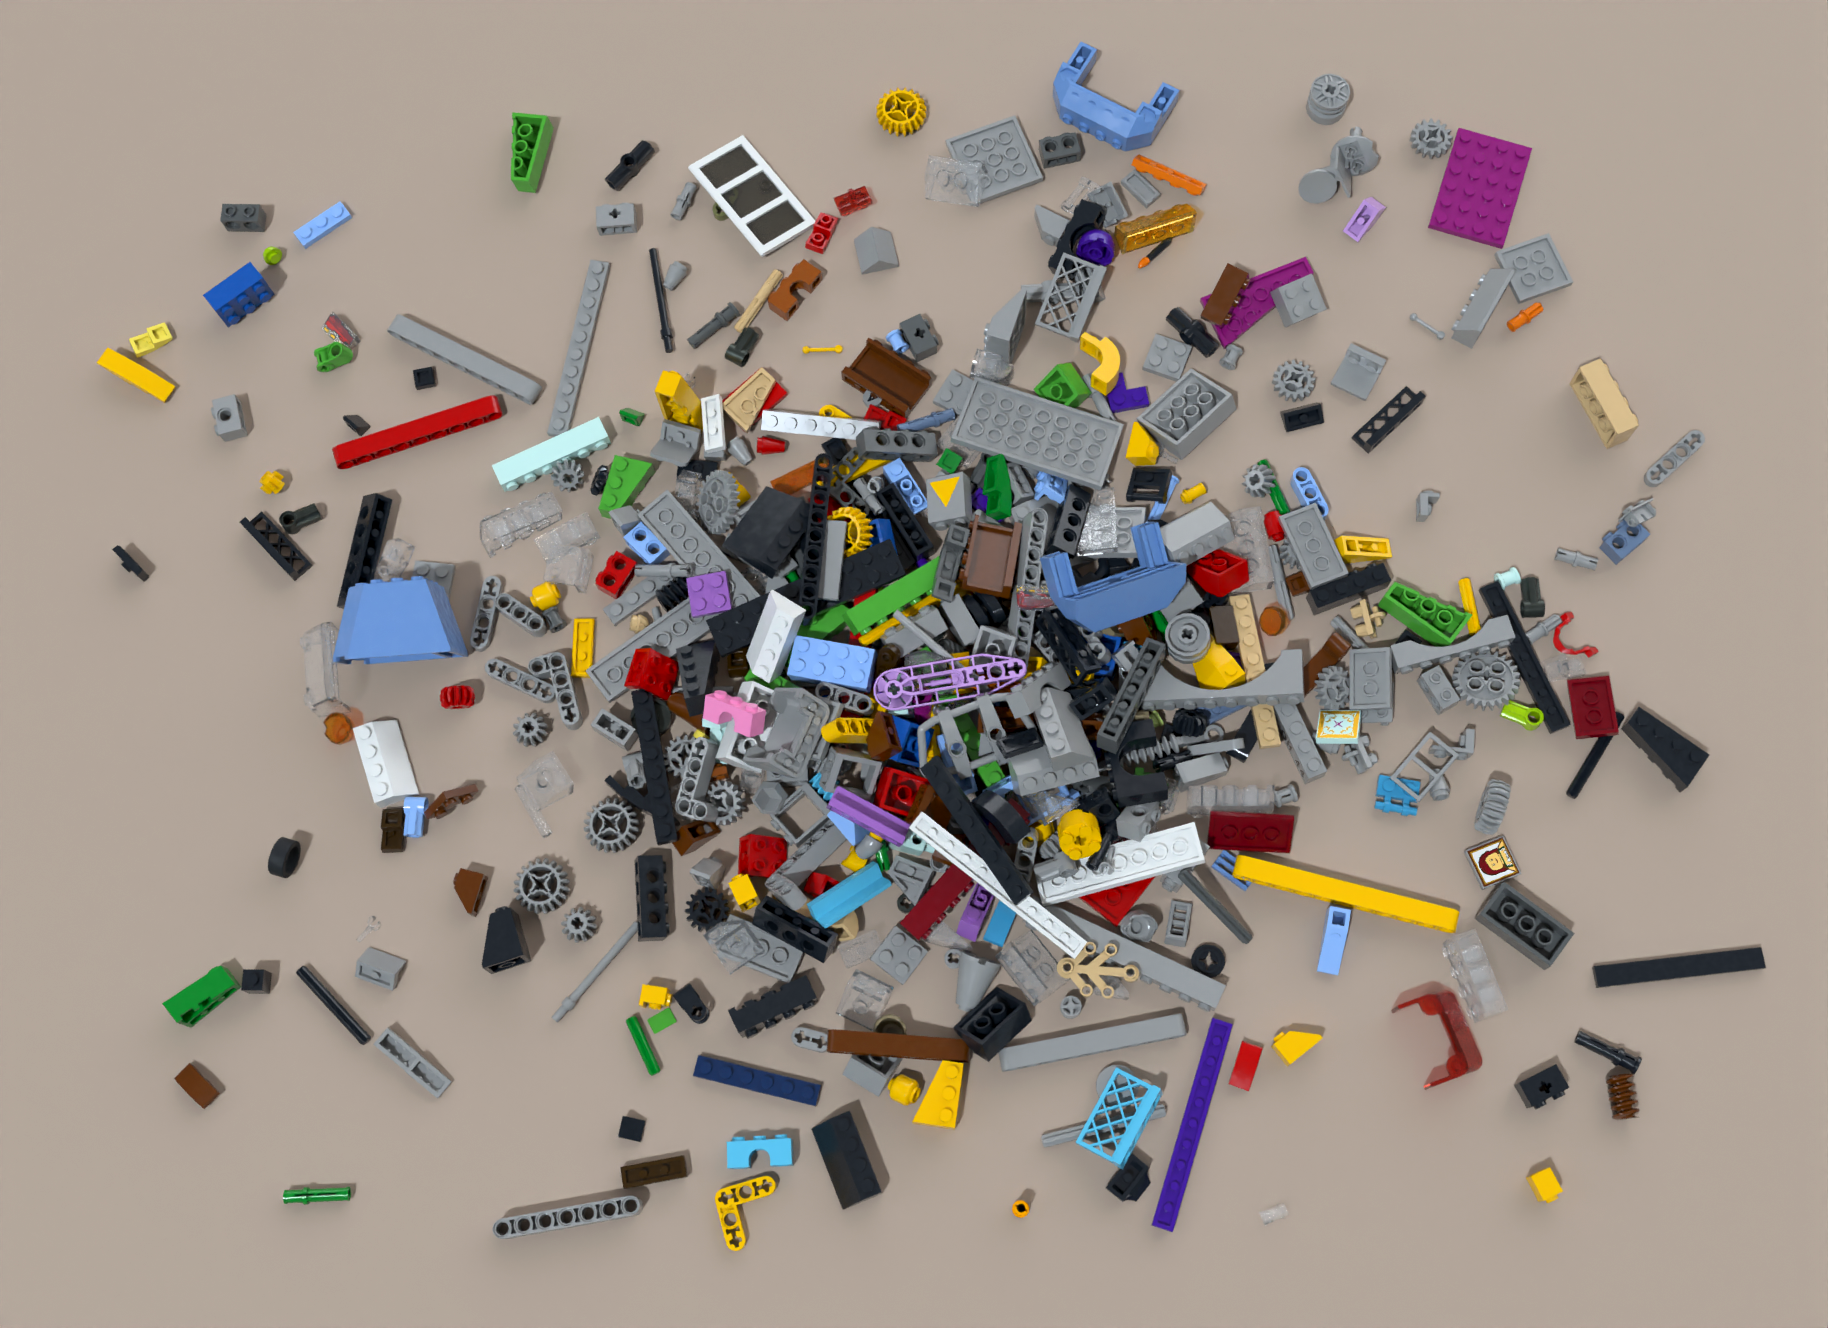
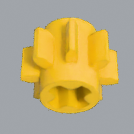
(272, 482)

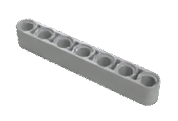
(558, 1223)

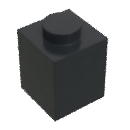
(256, 981)

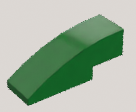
(997, 488)

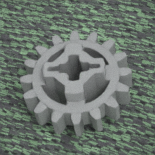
(1431, 139)
(1290, 388)
(1333, 687)
(676, 756)
(726, 802)

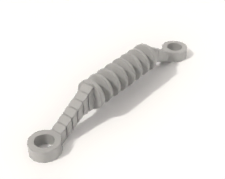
(1174, 743)

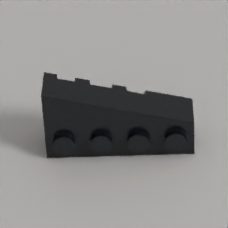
(697, 673)
(1665, 747)
(773, 1007)

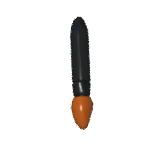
(1154, 253)

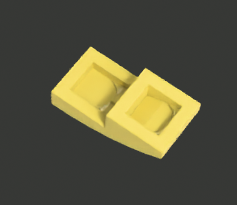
(152, 340)

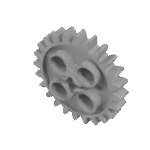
(718, 502)
(1486, 680)

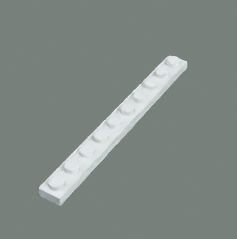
(979, 871)

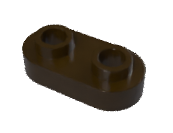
(887, 659)

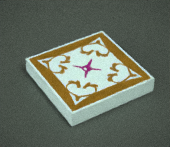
(1338, 727)

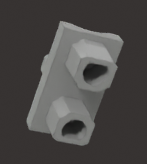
(1358, 756)

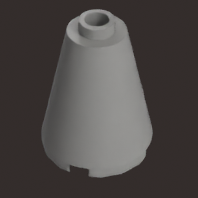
(974, 979)

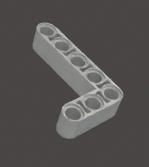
(1024, 849)
(802, 863)

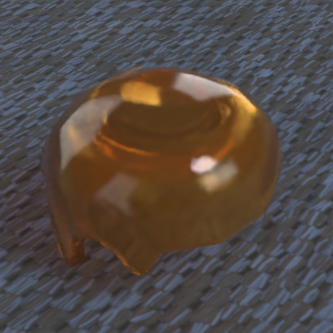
(1273, 620)
(339, 728)

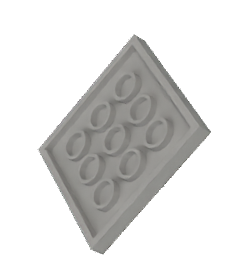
(1003, 153)

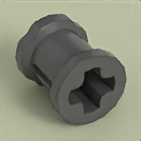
(554, 619)

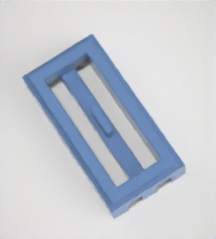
(1220, 860)

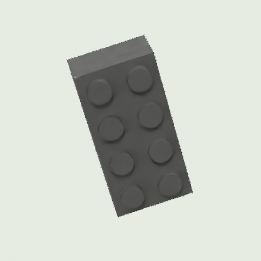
(1524, 926)

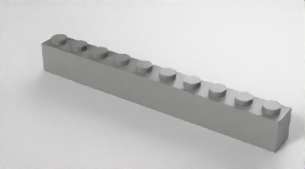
(1151, 965)

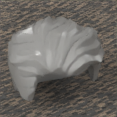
(1138, 926)

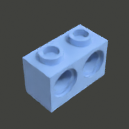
(644, 547)

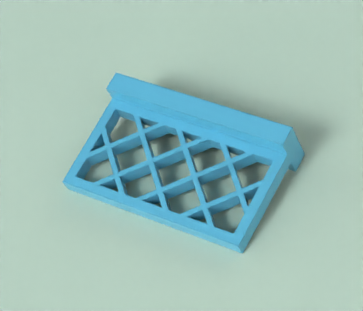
(1136, 1125)

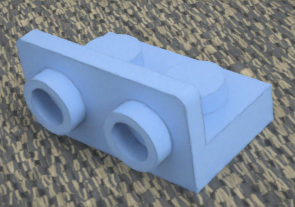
(1051, 486)

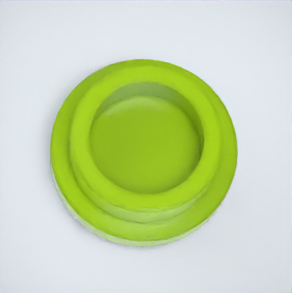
(272, 255)

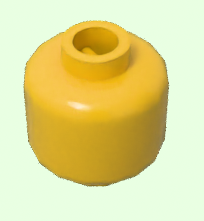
(545, 596)
(904, 1089)

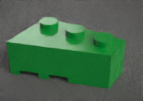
(202, 996)

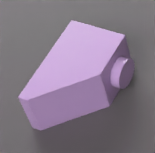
(1364, 218)

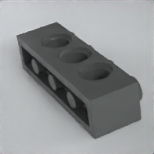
(923, 451)

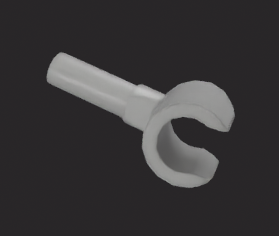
(1107, 862)

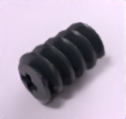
(672, 593)

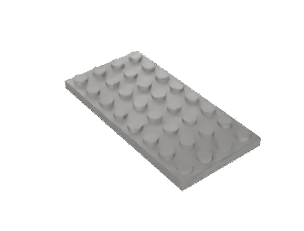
(1037, 433)

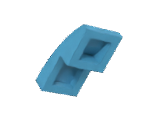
(999, 925)

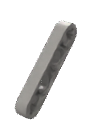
(1674, 458)
(485, 613)
(522, 678)

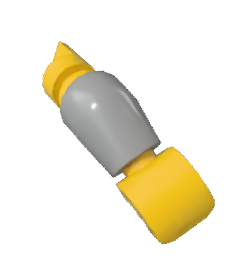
(866, 848)

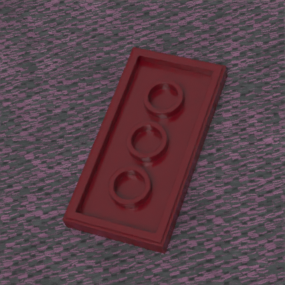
(1250, 831)

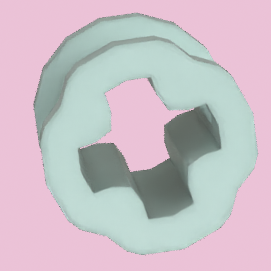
(1508, 578)

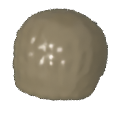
(890, 1024)

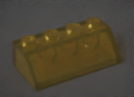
(1155, 228)

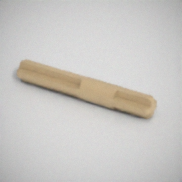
(758, 300)

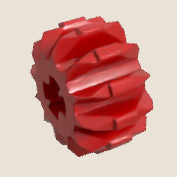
(457, 697)

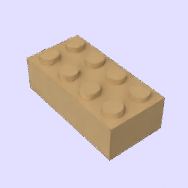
(1604, 403)

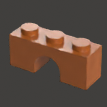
(804, 277)

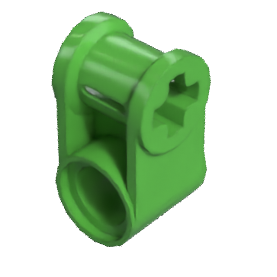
(332, 356)

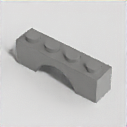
(1026, 696)

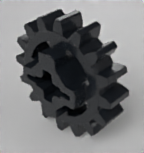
(714, 906)

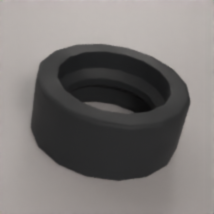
(284, 857)

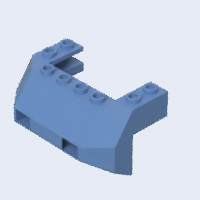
(1121, 595)

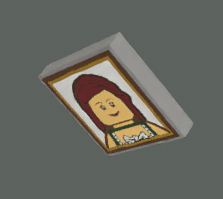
(1492, 862)

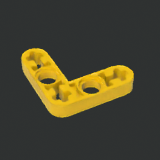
(732, 1207)

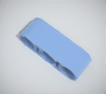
(1308, 486)

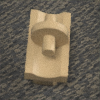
(1363, 611)

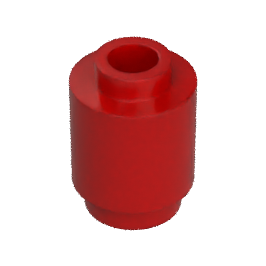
(1273, 527)

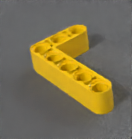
(851, 729)

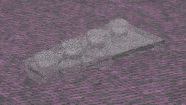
(1100, 527)

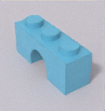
(740, 1151)

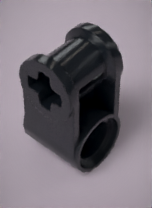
(690, 1002)

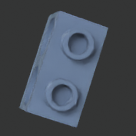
(1626, 542)

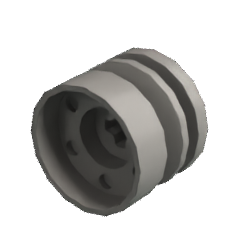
(1327, 99)

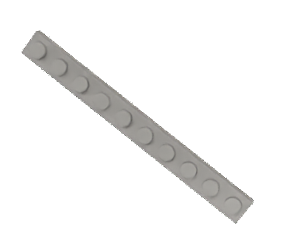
(579, 348)

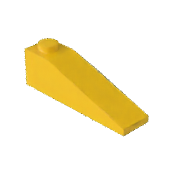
(1218, 669)

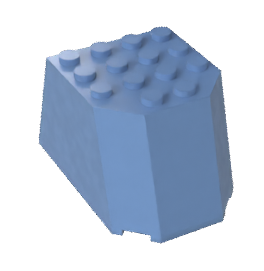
(398, 623)

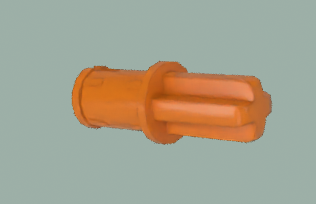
(1524, 317)

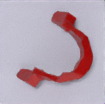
(1566, 618)

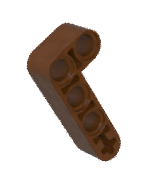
(1330, 655)

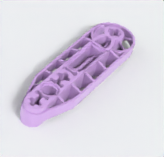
(960, 679)

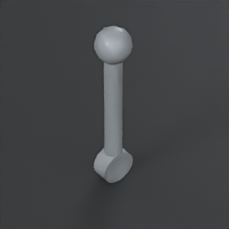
(1440, 334)

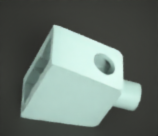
(911, 848)

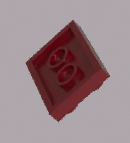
(1592, 707)

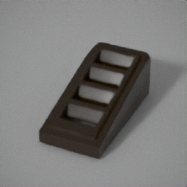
(738, 668)

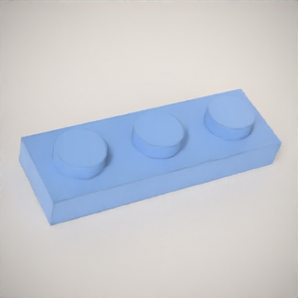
(322, 225)

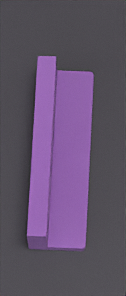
(868, 816)

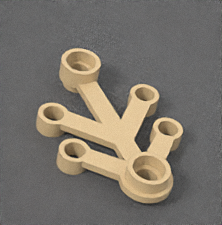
(1094, 969)

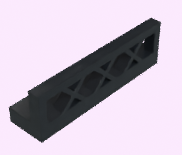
(1391, 423)
(269, 547)
(1069, 640)

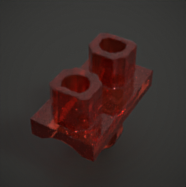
(853, 201)

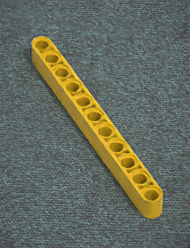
(1346, 894)

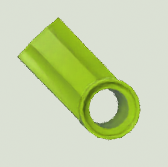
(1519, 714)

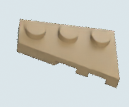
(749, 399)

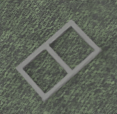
(1425, 767)

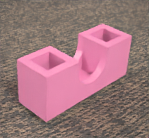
(747, 716)

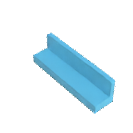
(848, 895)

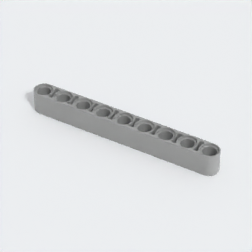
(464, 359)
(1033, 569)
(1092, 1042)

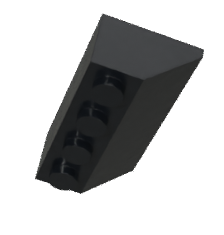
(846, 1160)

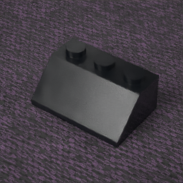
(993, 1023)

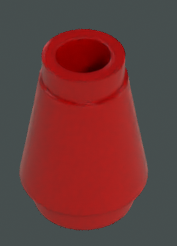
(769, 445)

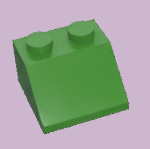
(1063, 386)

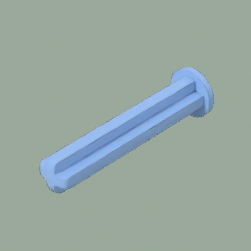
(1158, 509)

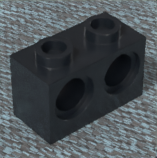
(1101, 805)

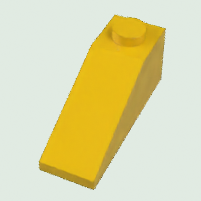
(1362, 549)

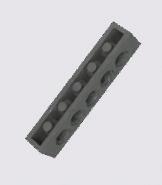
(1131, 695)

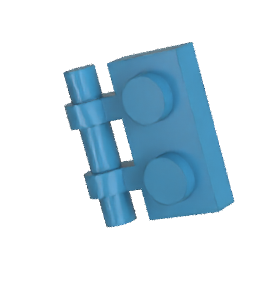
(1390, 790)

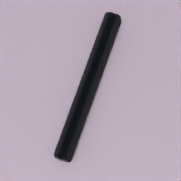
(1591, 762)
(333, 1005)

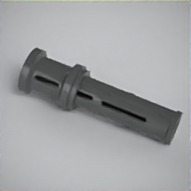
(720, 320)

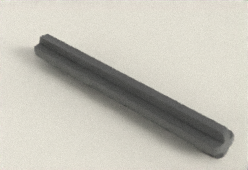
(1215, 906)

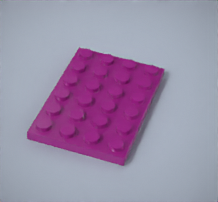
(1480, 188)

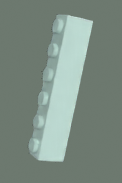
(541, 458)

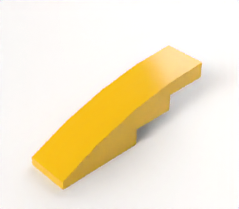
(136, 375)

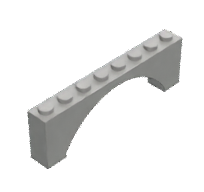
(1277, 685)

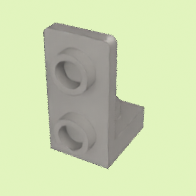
(1466, 742)

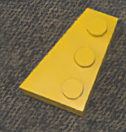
(942, 1098)

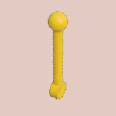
(838, 349)

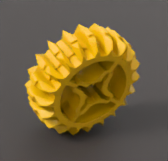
(897, 120)
(857, 530)

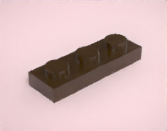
(654, 1172)

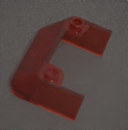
(1467, 1056)

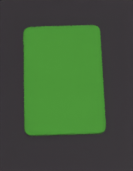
(661, 1020)

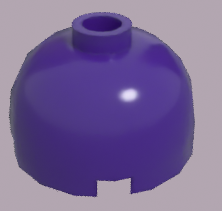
(1096, 247)

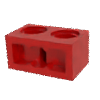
(622, 577)

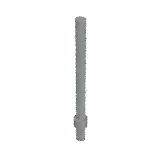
(933, 645)
(569, 1002)

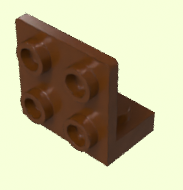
(930, 804)

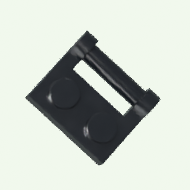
(1149, 479)

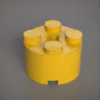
(1079, 834)

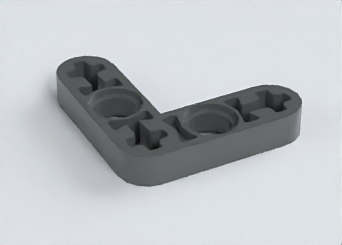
(841, 487)

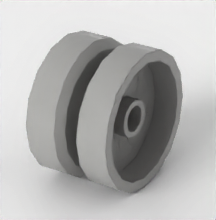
(1177, 642)

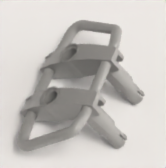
(951, 735)

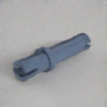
(931, 420)

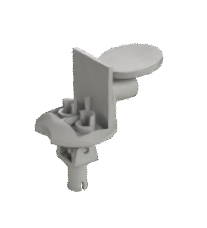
(1348, 158)

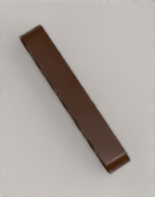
(897, 1046)

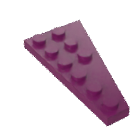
(1257, 299)

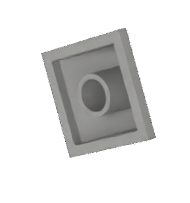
(875, 251)

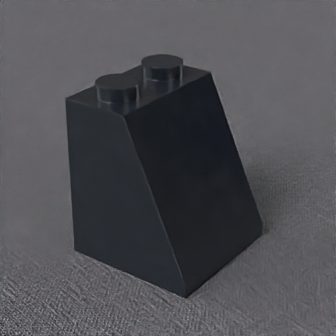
(504, 942)

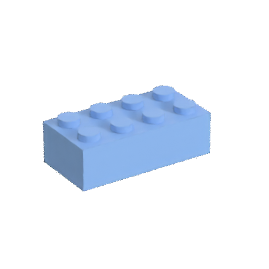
(832, 663)

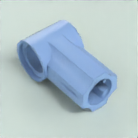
(414, 820)

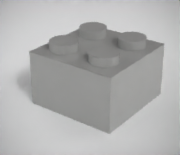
(1298, 300)

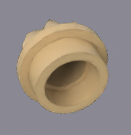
(638, 623)

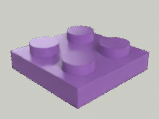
(709, 594)

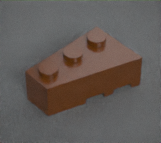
(1225, 296)

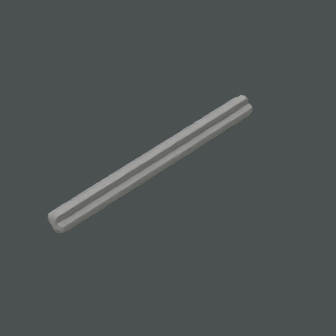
(1073, 1133)

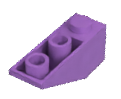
(975, 913)

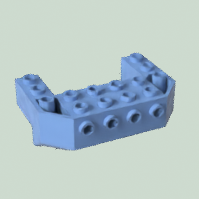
(1103, 117)

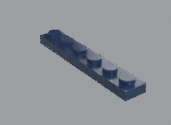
(757, 1080)

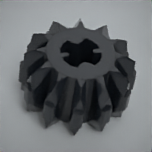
(1189, 722)

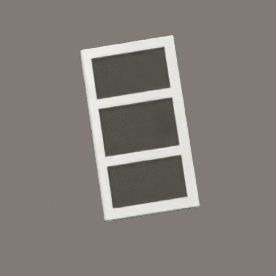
(752, 196)

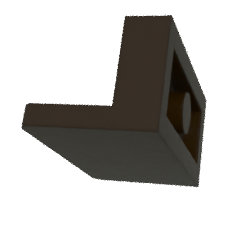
(1224, 626)

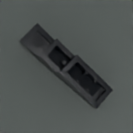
(632, 796)

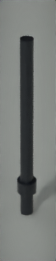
(666, 332)

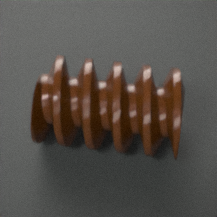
(1622, 1096)

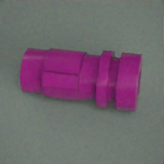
(922, 713)

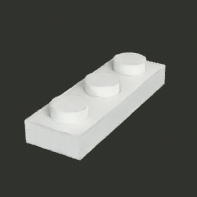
(713, 423)

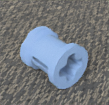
(897, 341)

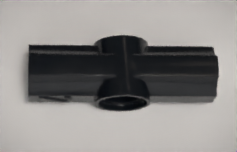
(622, 172)
(1192, 332)

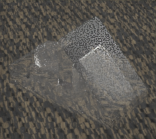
(1563, 667)

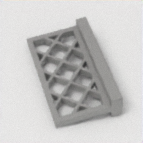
(1087, 298)

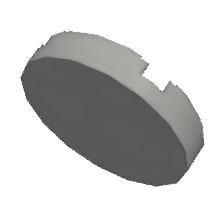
(1120, 1082)

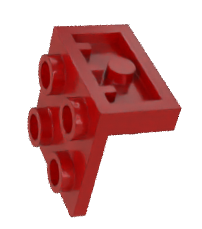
(652, 672)
(761, 855)

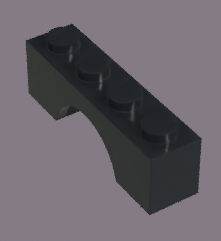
(1086, 217)

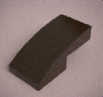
(393, 830)

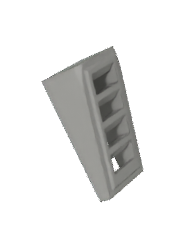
(1176, 936)

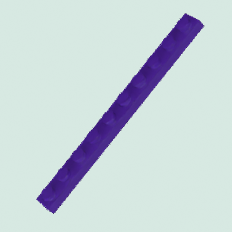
(1191, 1125)

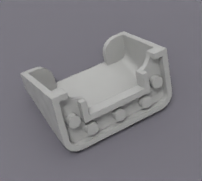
(793, 733)

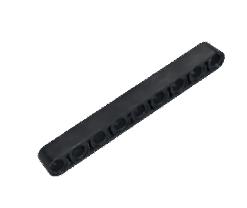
(815, 529)

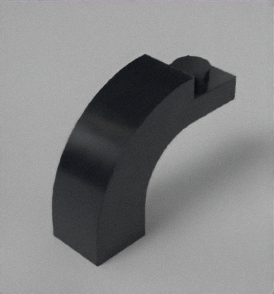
(1001, 815)

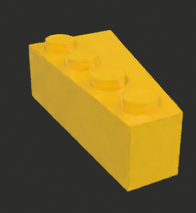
(678, 400)

